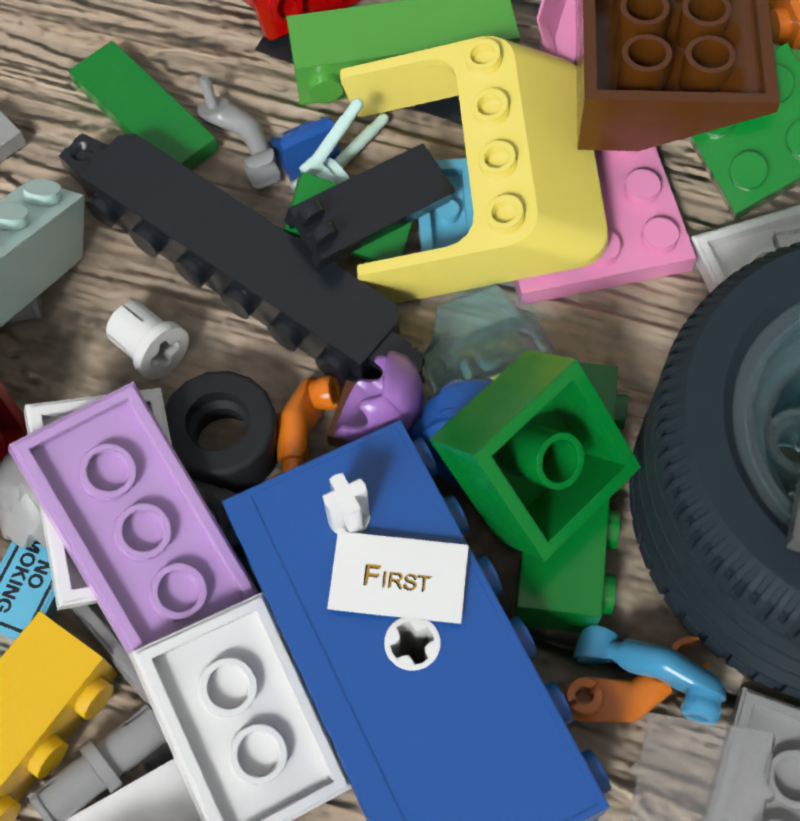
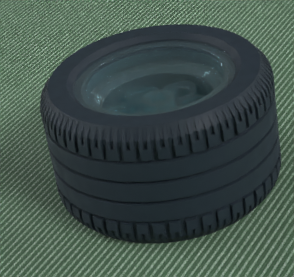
(712, 475)

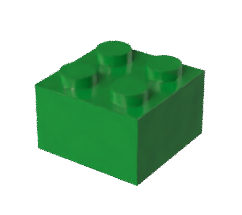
(761, 155)
(536, 452)

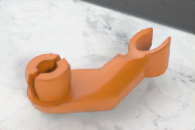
(301, 416)
(619, 699)

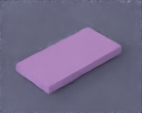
(131, 518)

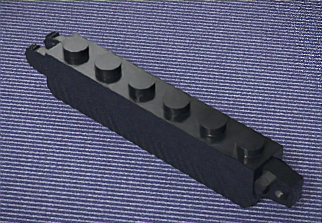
(238, 256)

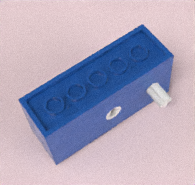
(432, 740)

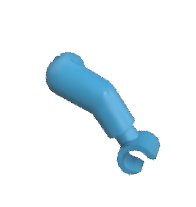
(702, 688)

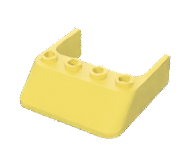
(529, 183)

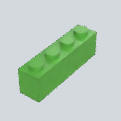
(358, 35)

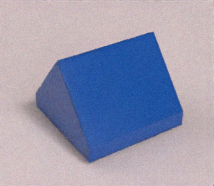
(300, 143)

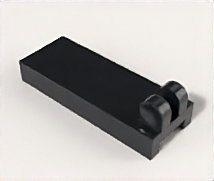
(370, 205)

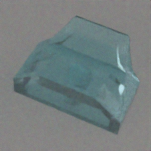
(481, 337)

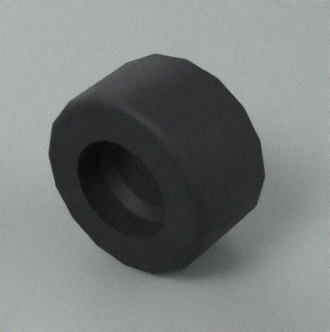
(221, 397)

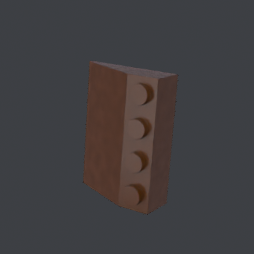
(670, 69)

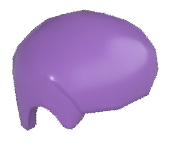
(382, 400)

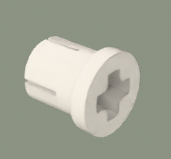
(147, 339)

